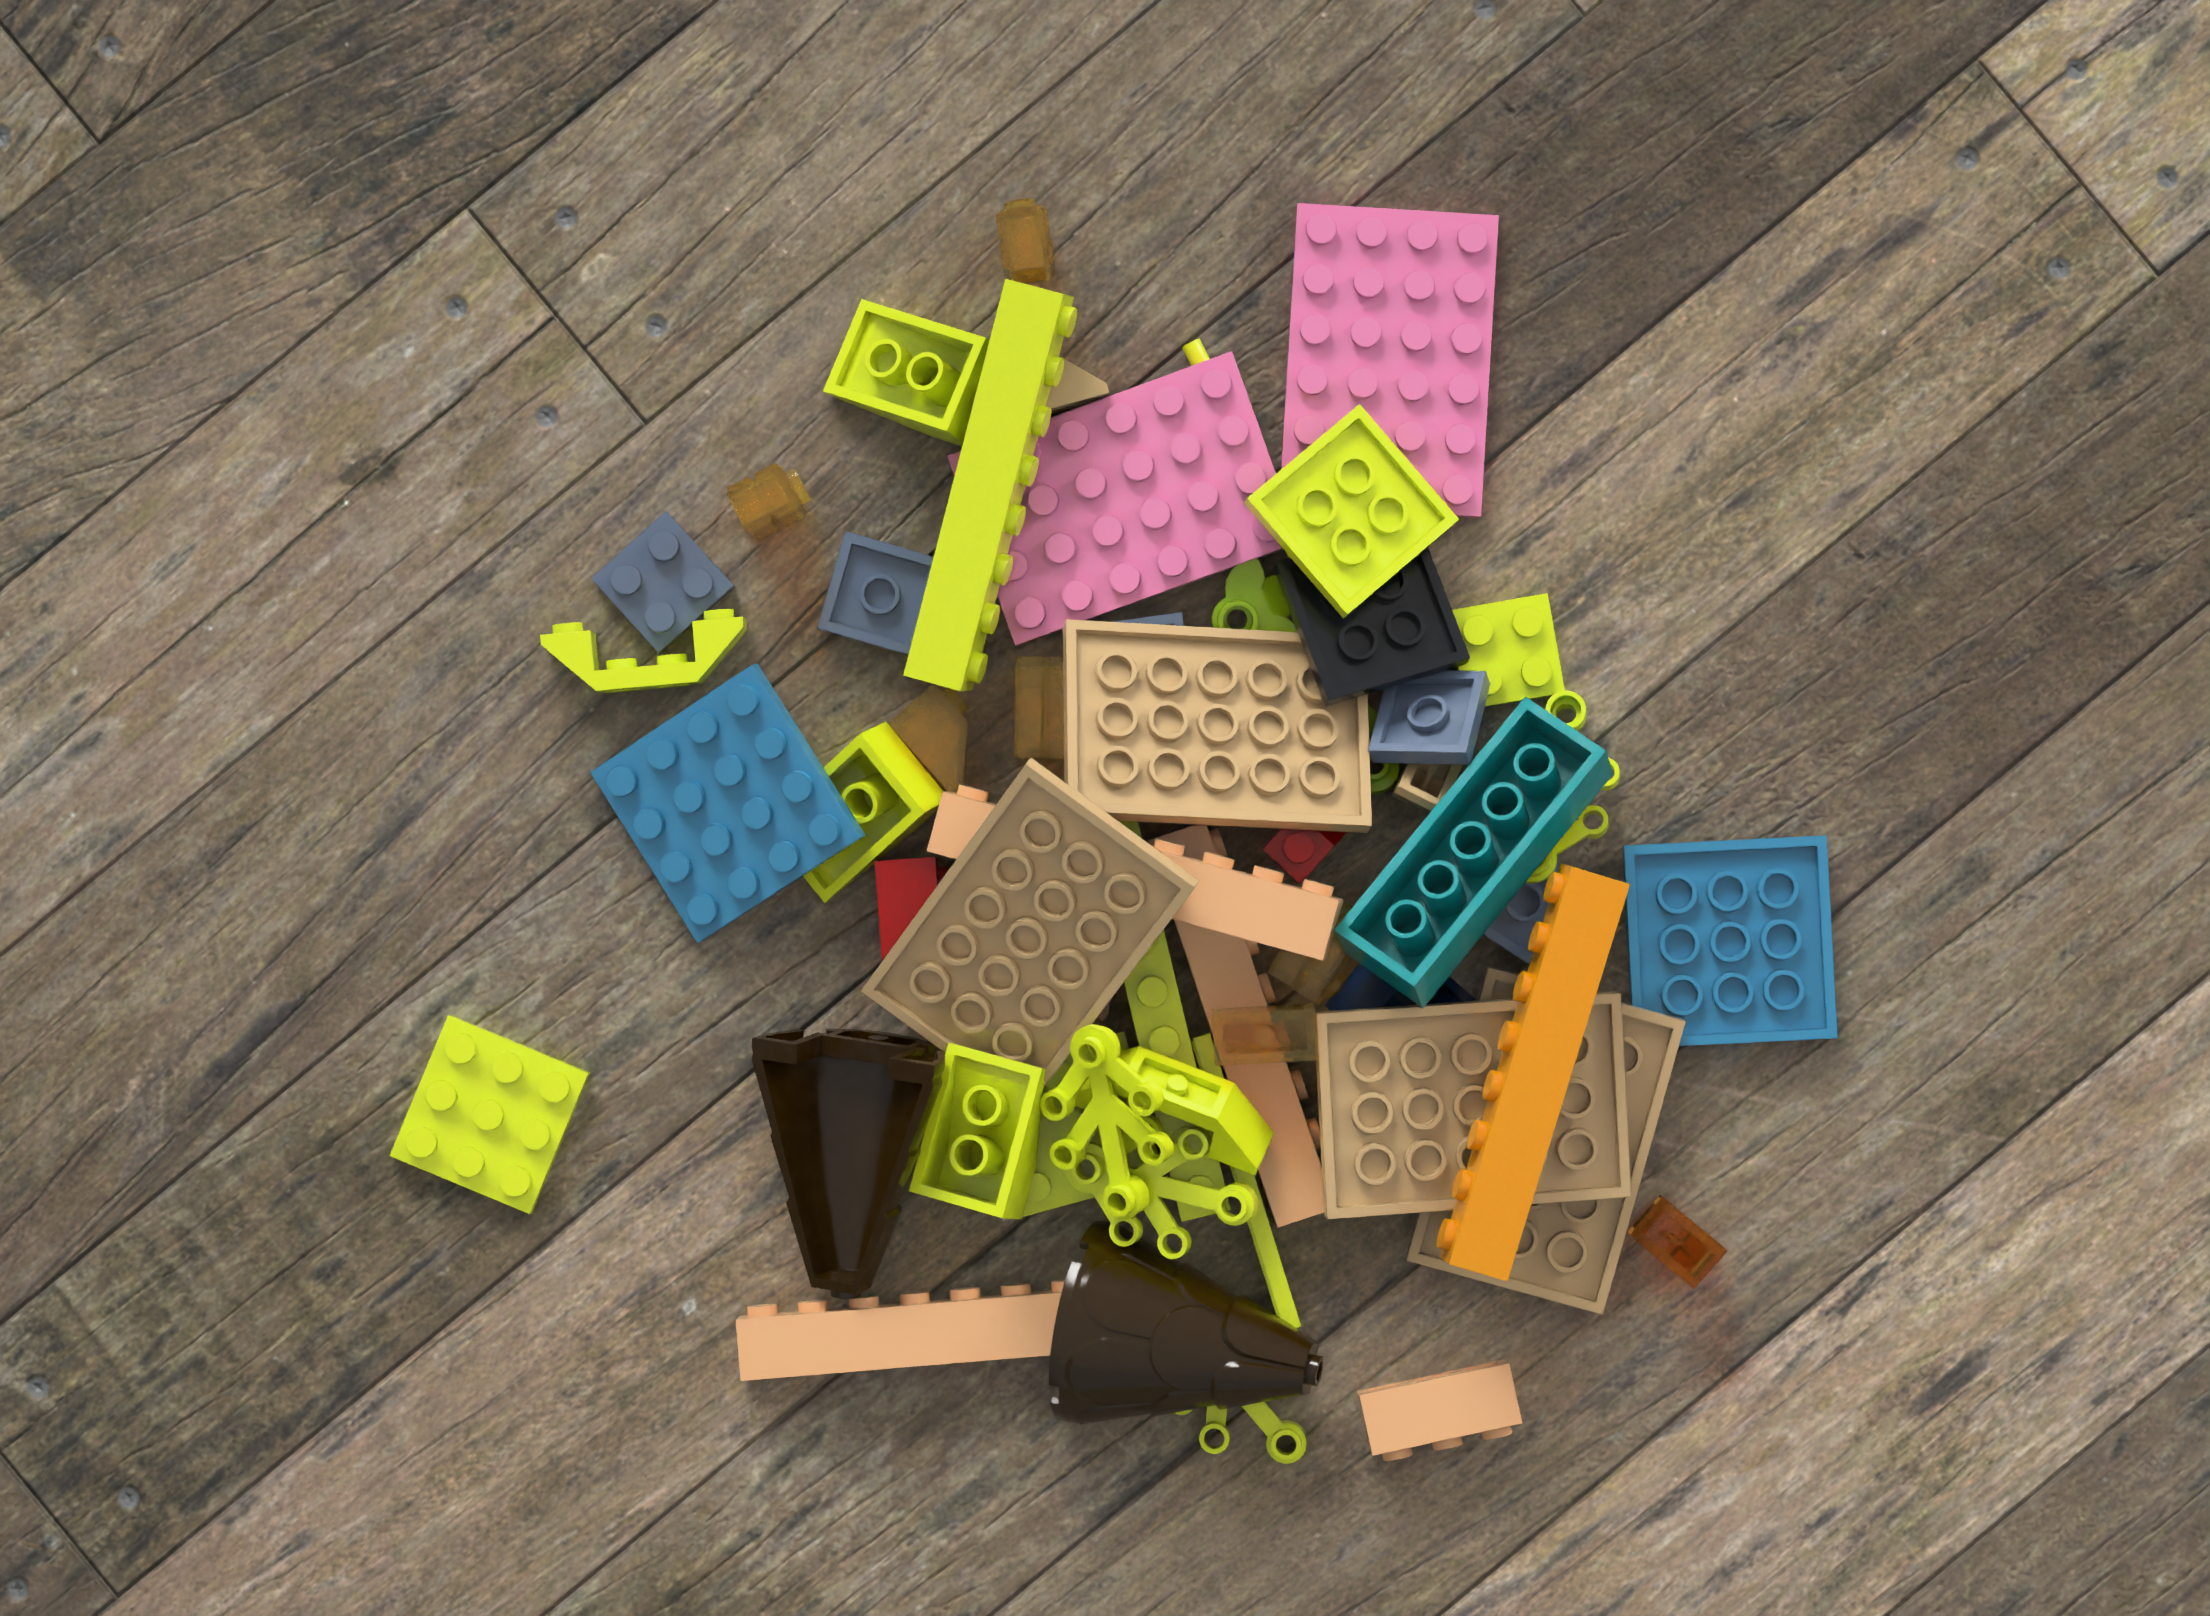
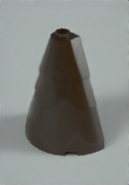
(846, 1139)
(1165, 1339)

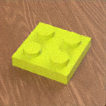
(1514, 646)

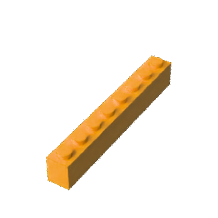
(1532, 1071)

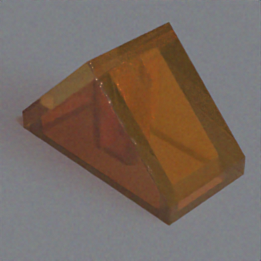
(1677, 1242)

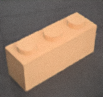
(1440, 1409)

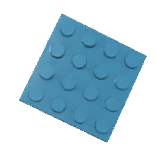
(727, 803)
(1733, 938)

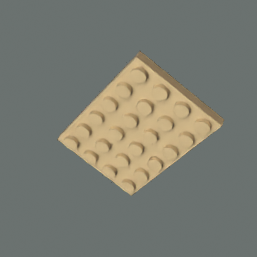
(1210, 729)
(1030, 927)
(1410, 1083)
(1575, 1246)

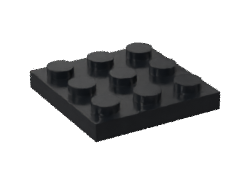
(1386, 641)

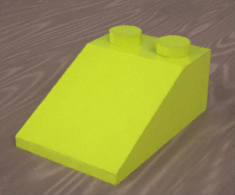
(909, 370)
(887, 797)
(982, 1134)

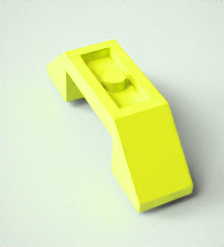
(712, 642)
(1201, 1099)

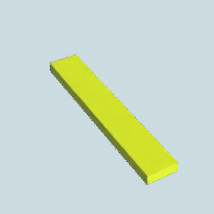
(1259, 1224)

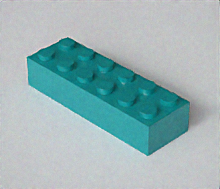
(1474, 851)

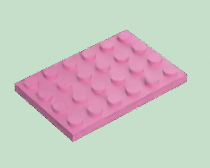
(1400, 321)
(1137, 499)

